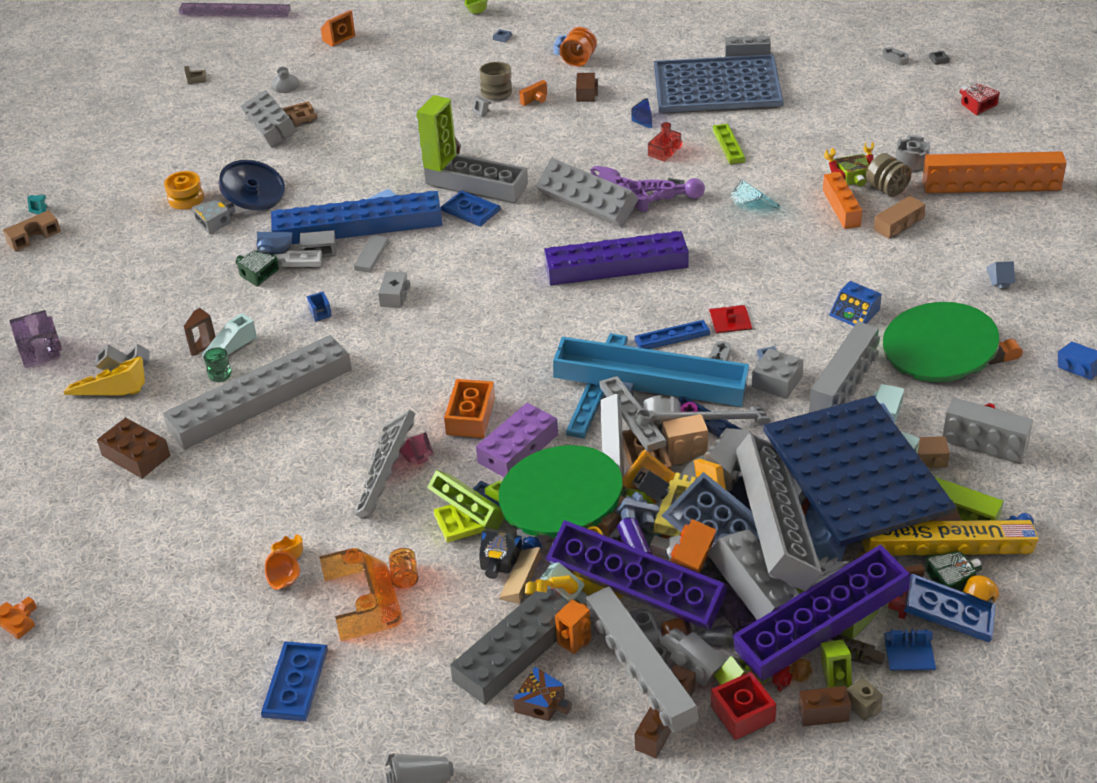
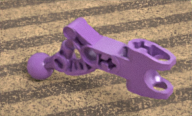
(693, 188)

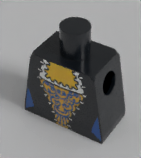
(499, 552)

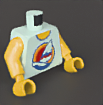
(559, 581)

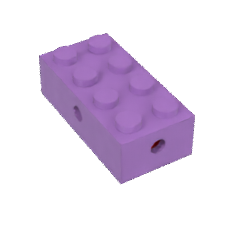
(516, 439)

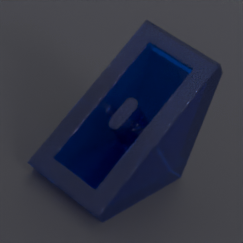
(642, 113)

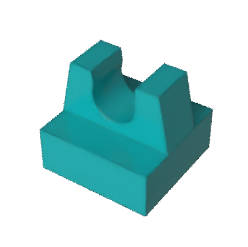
(37, 203)

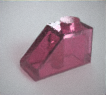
(417, 448)

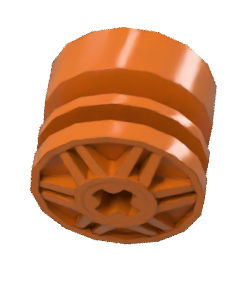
(578, 46)

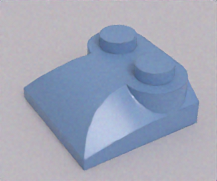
(274, 242)

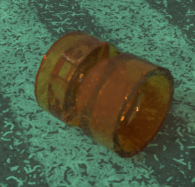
(403, 568)

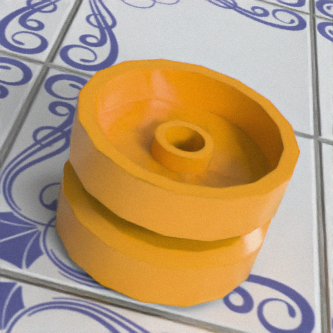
(183, 190)

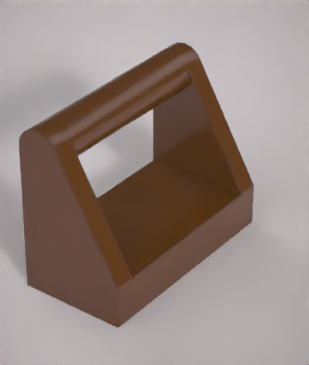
(203, 321)

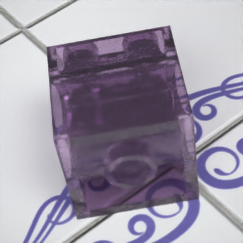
(27, 330)

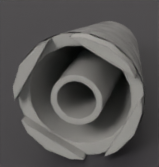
(418, 768)

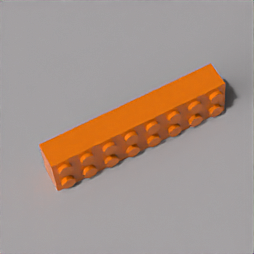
(994, 172)

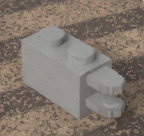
(694, 655)

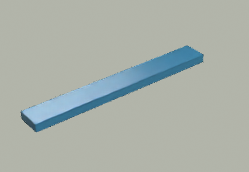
(590, 400)

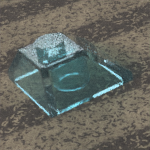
(751, 197)

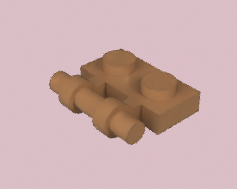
(301, 113)

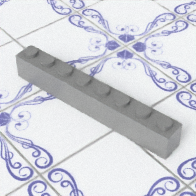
(642, 660)

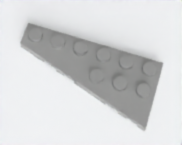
(383, 459)

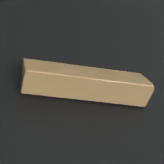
(521, 575)

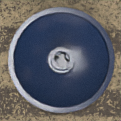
(251, 185)

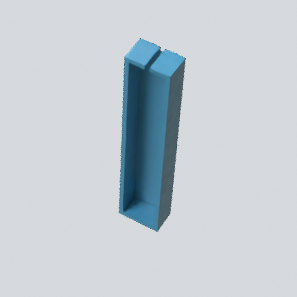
(652, 370)

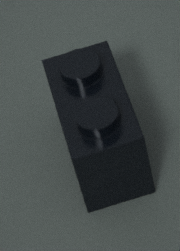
(650, 484)

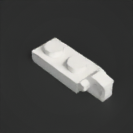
(302, 258)

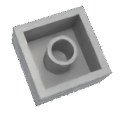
(777, 373)

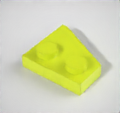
(455, 523)

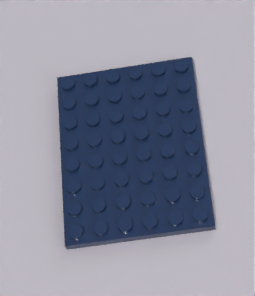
(858, 470)

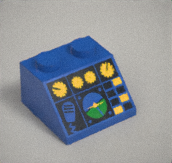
(856, 304)

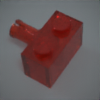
(664, 143)

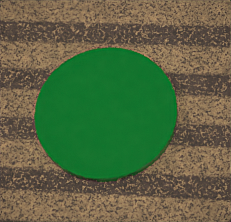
(941, 341)
(559, 486)

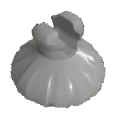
(284, 81)

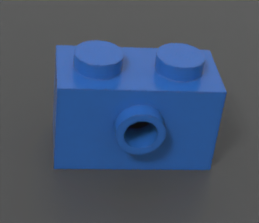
(1078, 360)

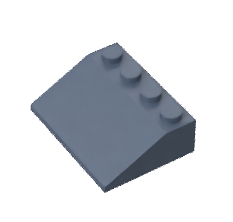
(712, 506)

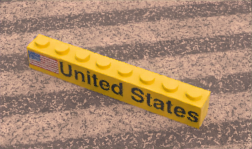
(960, 536)

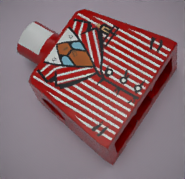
(979, 98)

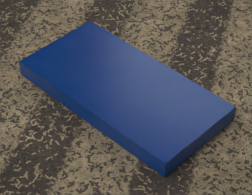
(950, 608)
(294, 681)

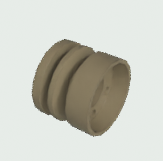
(495, 80)
(888, 174)

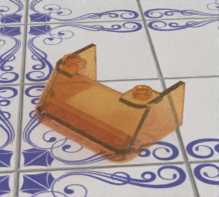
(374, 610)

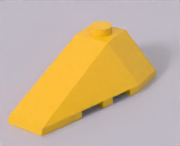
(120, 381)

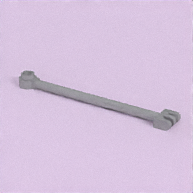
(757, 413)

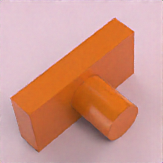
(534, 92)

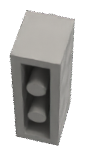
(747, 46)

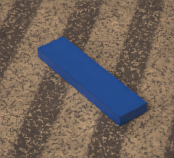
(672, 335)

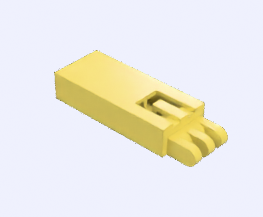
(677, 487)

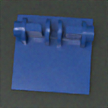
(909, 650)

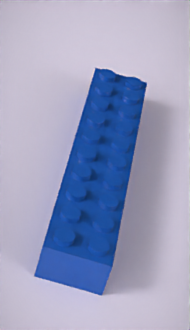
(361, 216)

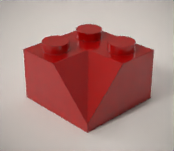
(743, 705)

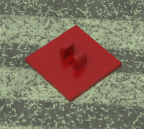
(730, 319)

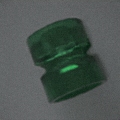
(217, 364)

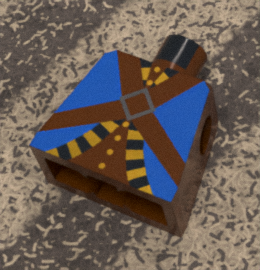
(541, 696)

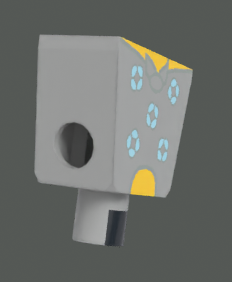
(213, 215)

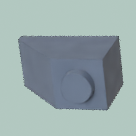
(1002, 273)

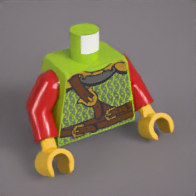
(852, 167)

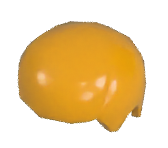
(290, 546)
(982, 588)

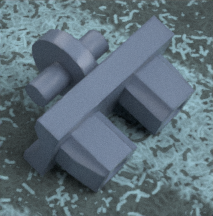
(638, 508)

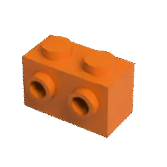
(573, 626)

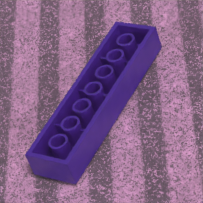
(616, 258)
(638, 575)
(821, 612)

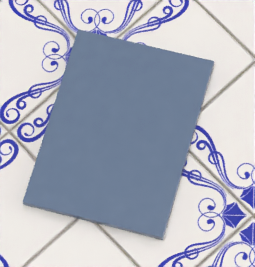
(717, 83)

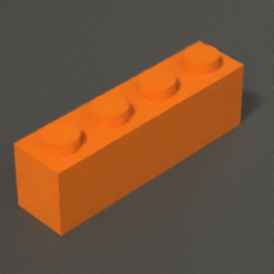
(842, 200)

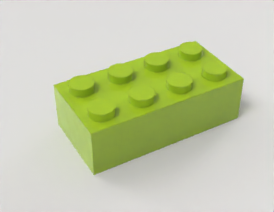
(436, 133)

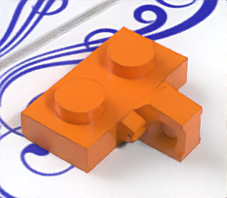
(16, 618)

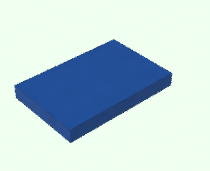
(470, 208)

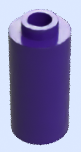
(632, 534)

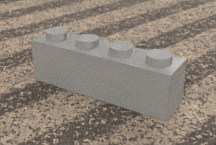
(725, 454)

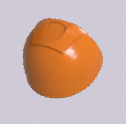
(281, 569)

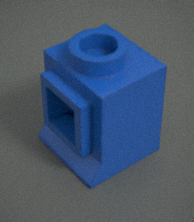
(316, 302)

